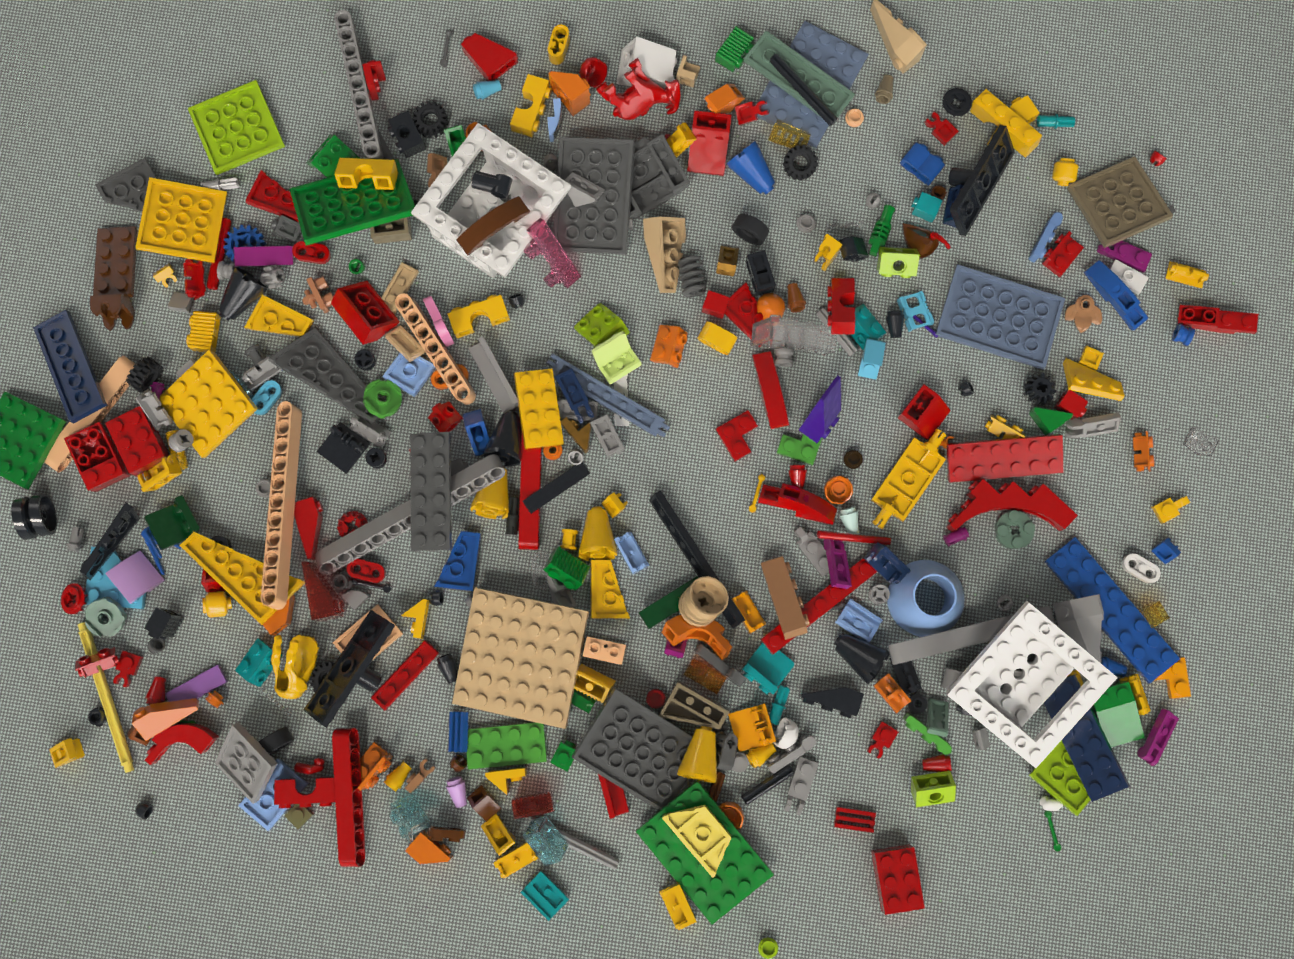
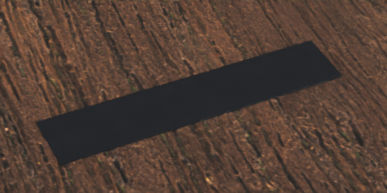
(556, 487)

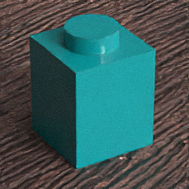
(926, 206)

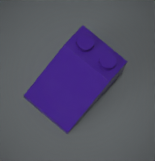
(824, 413)

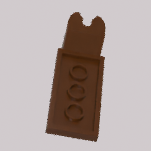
(114, 276)

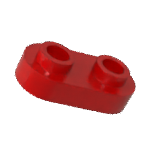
(312, 253)
(366, 571)

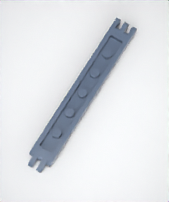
(612, 399)

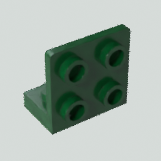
(172, 524)

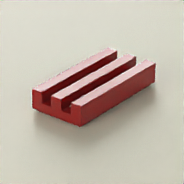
(852, 827)

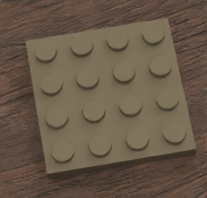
(1119, 202)

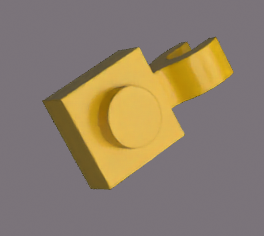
(1168, 509)

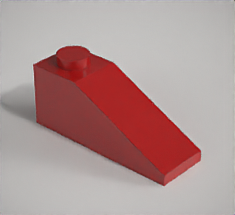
(309, 521)

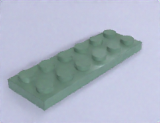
(828, 90)

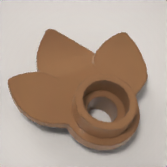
(1083, 316)

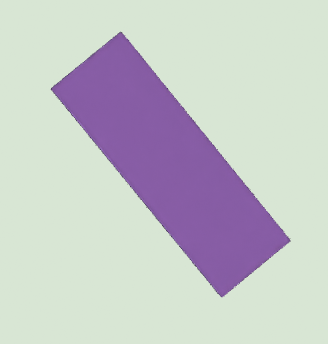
(198, 685)

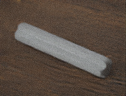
(843, 339)

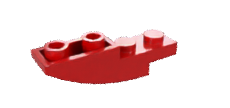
(1217, 320)
(803, 502)

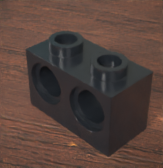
(760, 273)

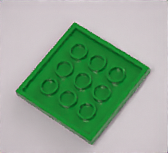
(25, 439)

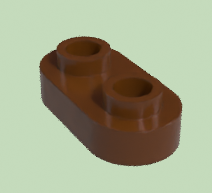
(451, 833)

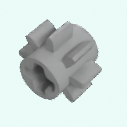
(272, 277)

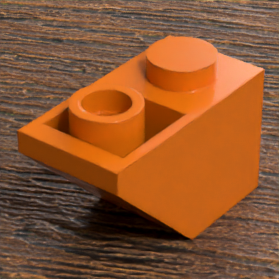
(724, 99)
(281, 618)
(427, 850)

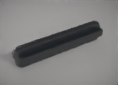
(767, 784)

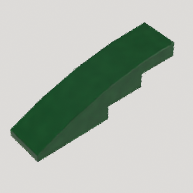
(664, 607)

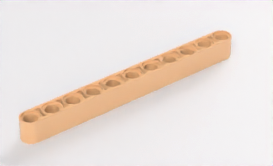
(281, 506)

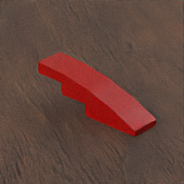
(770, 390)

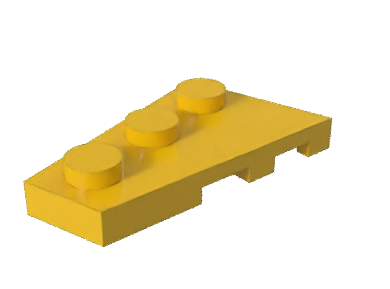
(278, 319)
(1091, 382)
(605, 594)

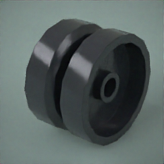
(34, 516)

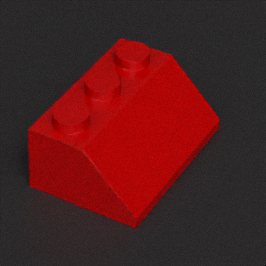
(364, 311)

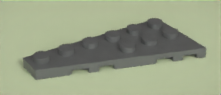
(321, 368)

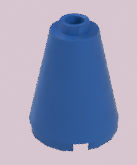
(753, 169)

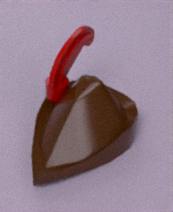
(922, 240)

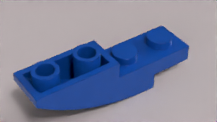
(1117, 293)

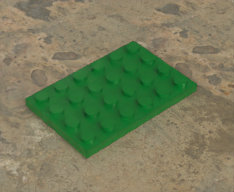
(333, 211)
(737, 874)

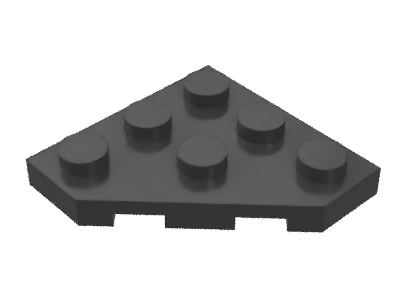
(127, 186)

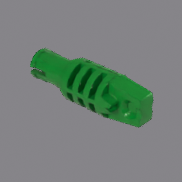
(881, 230)

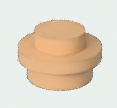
(854, 117)

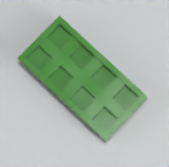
(506, 745)

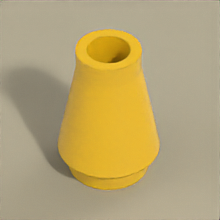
(760, 755)
(397, 776)

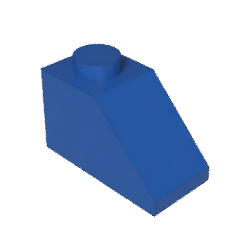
(476, 431)

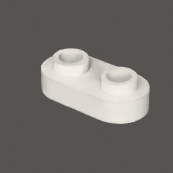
(1140, 567)

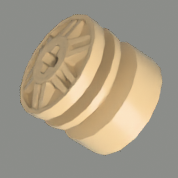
(703, 601)

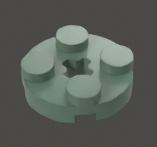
(1003, 530)
(115, 614)

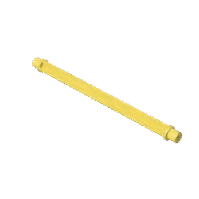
(107, 702)

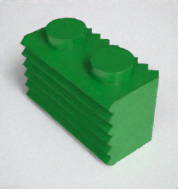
(734, 49)
(566, 568)

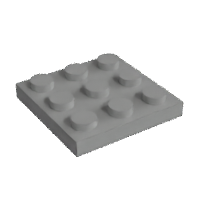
(245, 762)

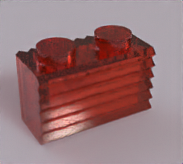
(533, 805)

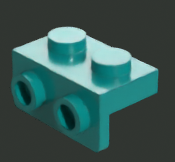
(866, 326)
(256, 663)

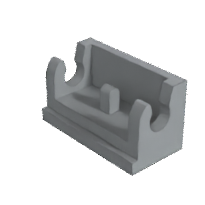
(607, 436)

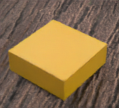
(1090, 358)

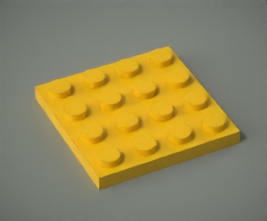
(181, 220)
(207, 403)

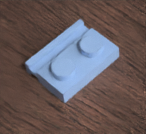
(858, 621)

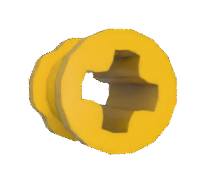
(569, 539)

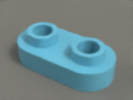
(263, 396)

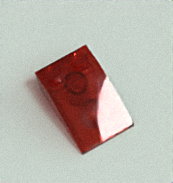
(322, 598)

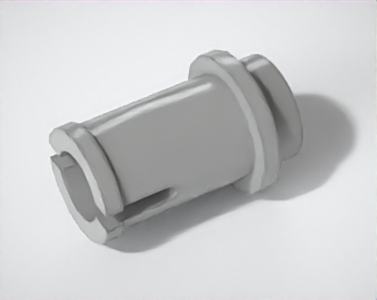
(75, 539)

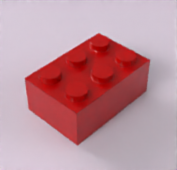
(137, 441)
(897, 879)

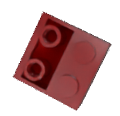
(925, 412)

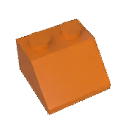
(571, 90)

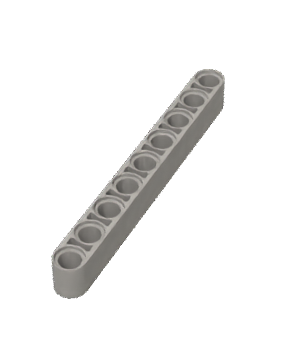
(357, 79)
(952, 639)

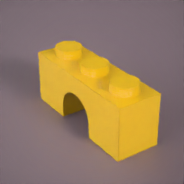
(527, 120)
(353, 170)
(462, 318)

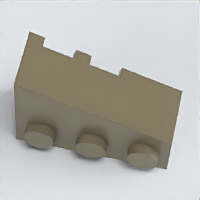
(693, 707)

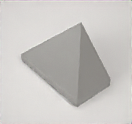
(582, 190)

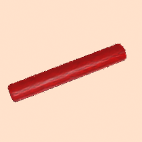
(213, 281)

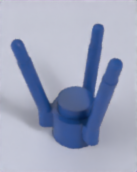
(151, 543)

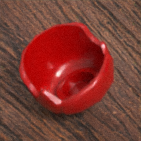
(593, 71)

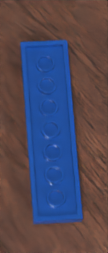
(1122, 620)

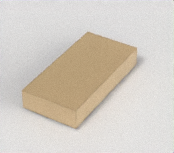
(405, 343)

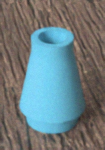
(484, 89)

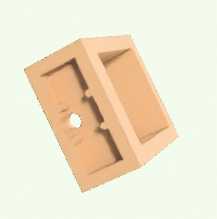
(595, 649)

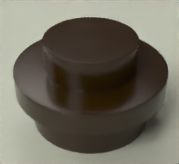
(853, 459)

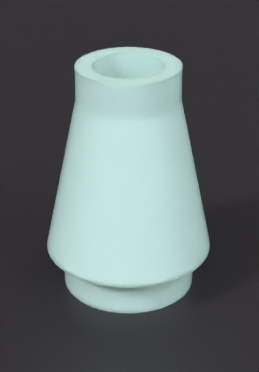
(850, 520)

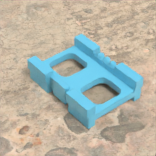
(910, 312)

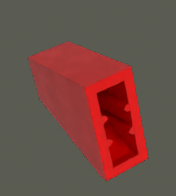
(488, 57)

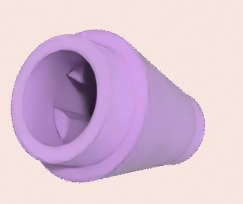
(457, 791)

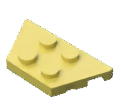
(700, 834)

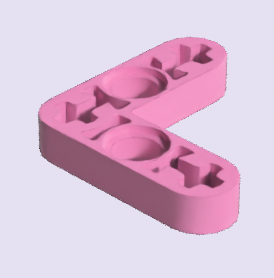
(438, 321)

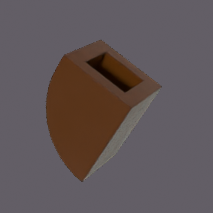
(483, 803)

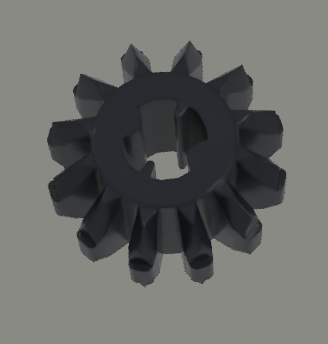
(1040, 382)

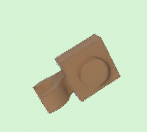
(435, 165)
(415, 780)

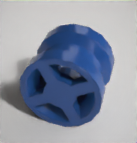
(1183, 334)

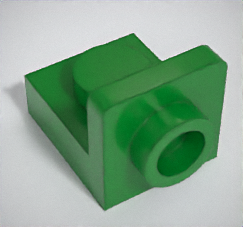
(562, 756)

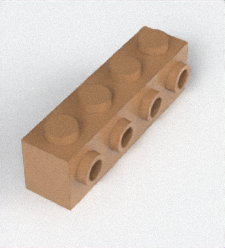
(784, 598)

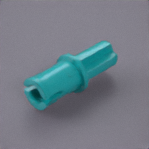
(1055, 121)
(779, 704)

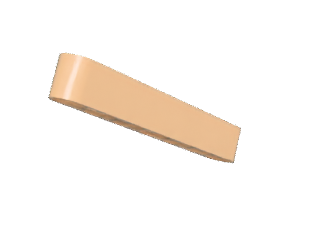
(441, 354)
(113, 387)

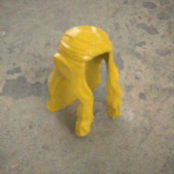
(299, 665)

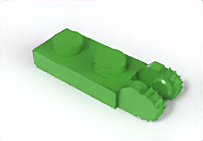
(915, 724)

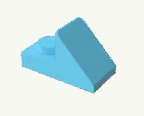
(871, 358)

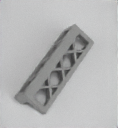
(494, 376)

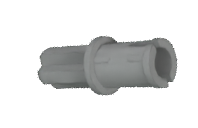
(221, 184)

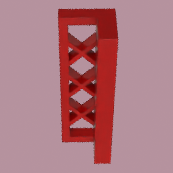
(614, 798)

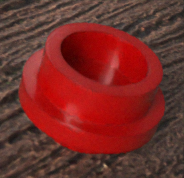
(655, 698)

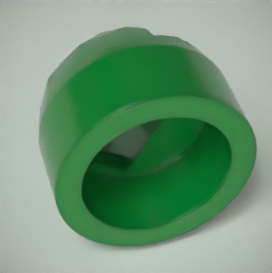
(354, 264)

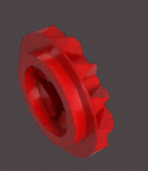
(349, 517)
(68, 598)

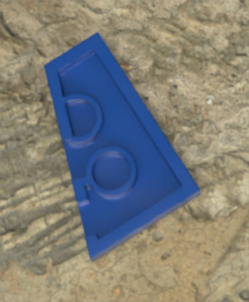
(462, 563)

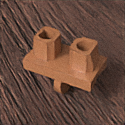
(316, 286)

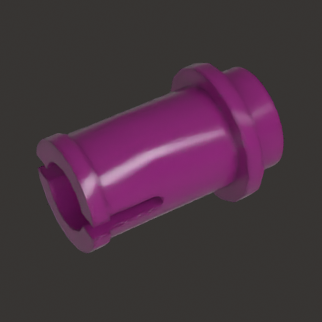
(157, 388)
(956, 536)

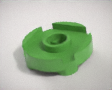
(383, 388)

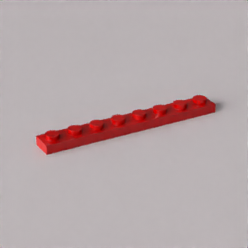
(821, 604)

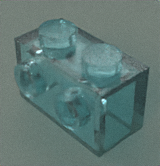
(545, 841)

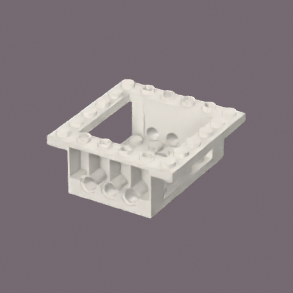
(531, 182)
(1006, 712)

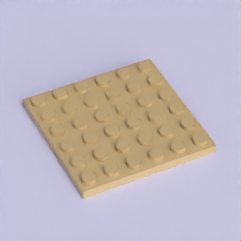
(520, 657)

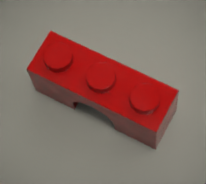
(841, 318)
(287, 794)

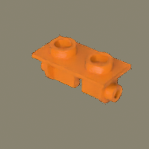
(1143, 444)

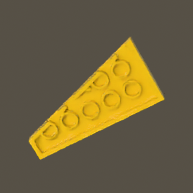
(235, 573)

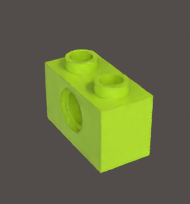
(889, 255)
(933, 789)

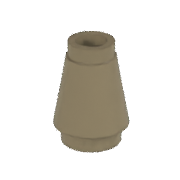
(885, 90)

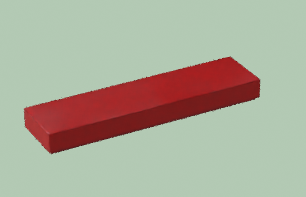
(405, 675)

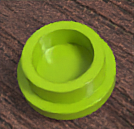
(768, 947)

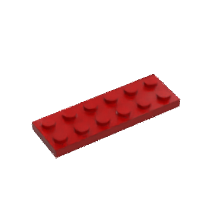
(1005, 458)

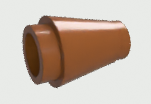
(796, 301)

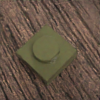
(298, 815)

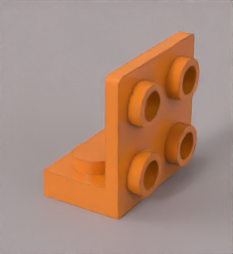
(372, 764)

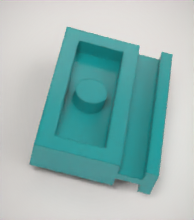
(545, 895)

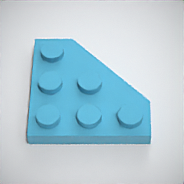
(102, 586)

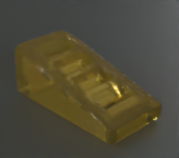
(791, 130)

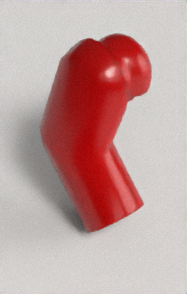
(310, 768)

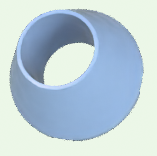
(904, 606)

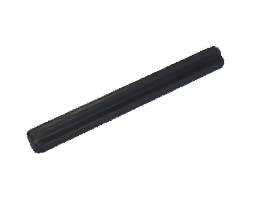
(798, 84)

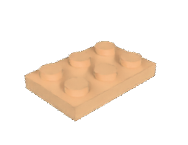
(342, 641)

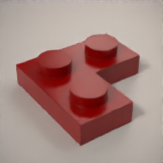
(732, 433)

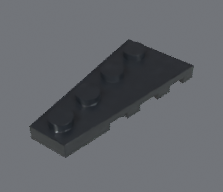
(115, 534)

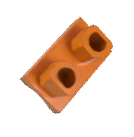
(892, 693)

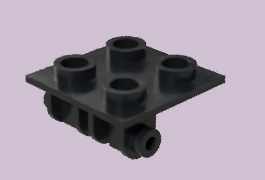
(343, 447)

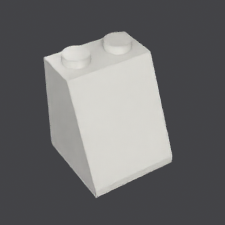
(655, 60)

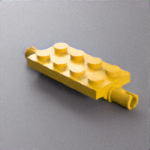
(908, 479)

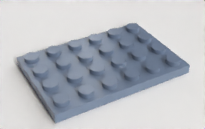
(830, 55)
(1000, 317)

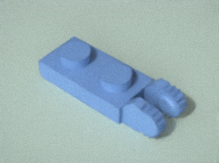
(1046, 236)

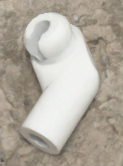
(1050, 804)

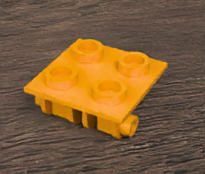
(752, 727)

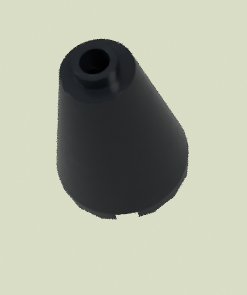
(240, 293)
(506, 439)
(861, 656)

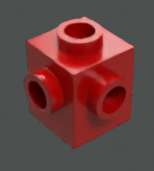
(445, 417)

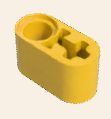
(561, 43)
(717, 338)

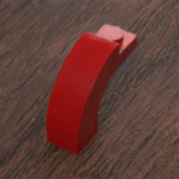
(193, 734)

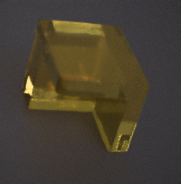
(1154, 613)

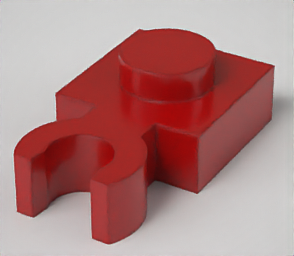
(748, 112)
(942, 131)
(128, 666)
(884, 737)

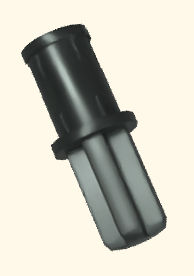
(512, 519)

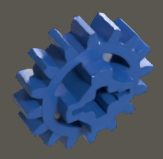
(243, 236)

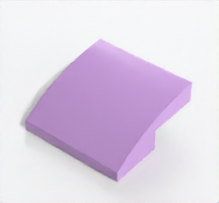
(135, 576)

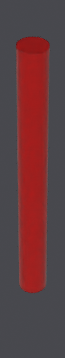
(853, 537)

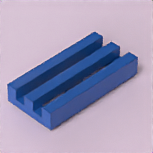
(458, 732)

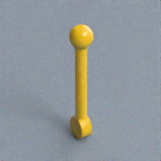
(752, 508)

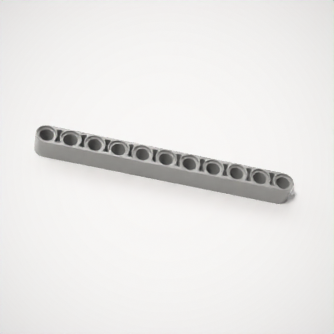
(399, 519)

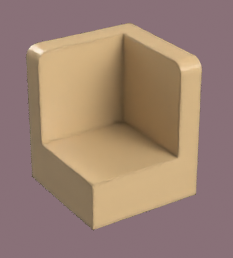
(687, 73)

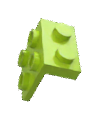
(600, 325)

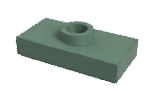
(937, 717)

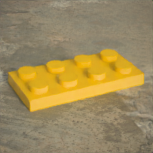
(538, 408)

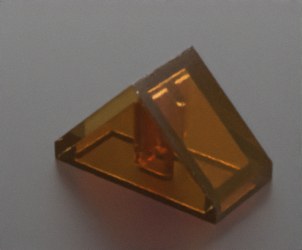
(705, 676)

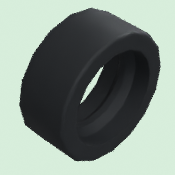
(750, 229)
(277, 740)

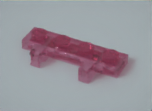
(546, 244)

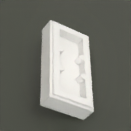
(1133, 279)

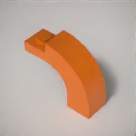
(678, 630)

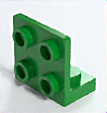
(328, 155)

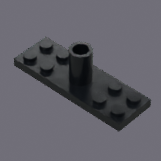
(980, 181)
(350, 669)

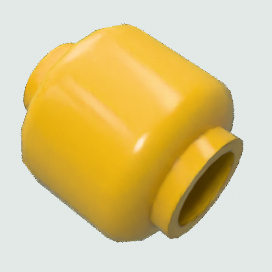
(1065, 171)
(216, 604)

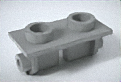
(256, 377)
(151, 406)
(373, 432)

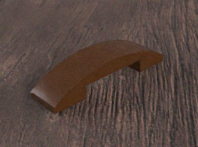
(491, 223)

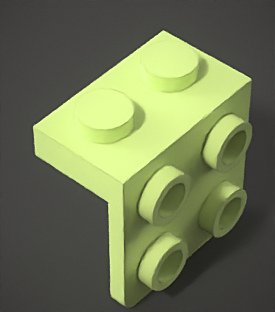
(615, 357)

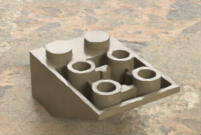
(392, 231)

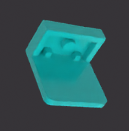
(767, 669)

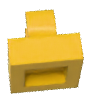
(165, 273)
(614, 505)

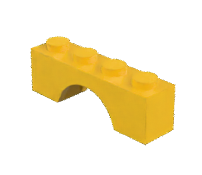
(991, 109)

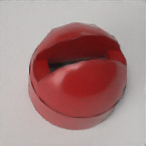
(1155, 156)

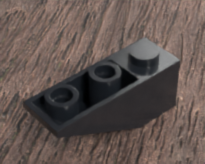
(840, 699)

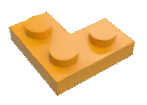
(1177, 680)

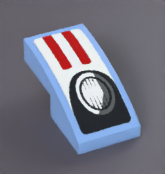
(554, 122)

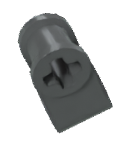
(725, 751)

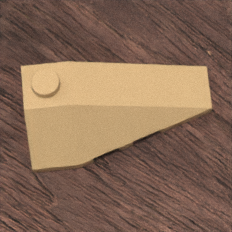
(902, 44)
(664, 243)

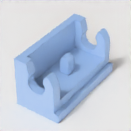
(631, 552)

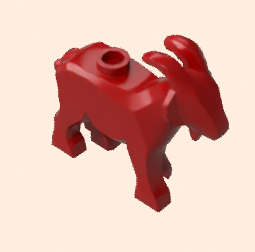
(641, 94)

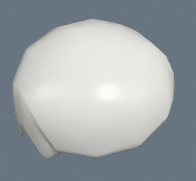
(786, 733)

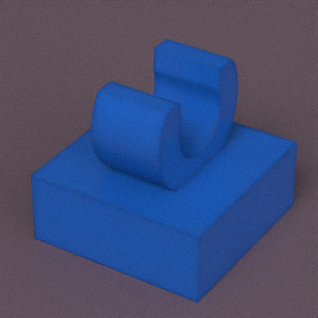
(1166, 551)

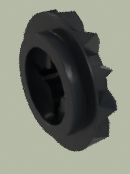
(960, 96)

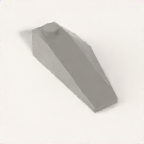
(1082, 622)

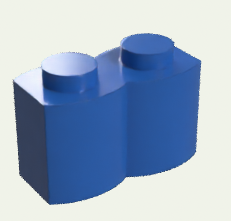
(922, 163)

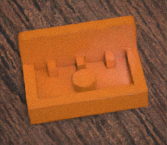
(669, 345)

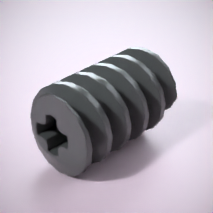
(689, 276)

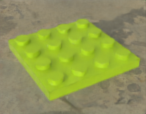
(236, 127)

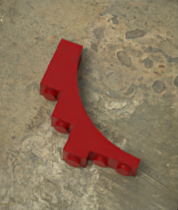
(1039, 502)

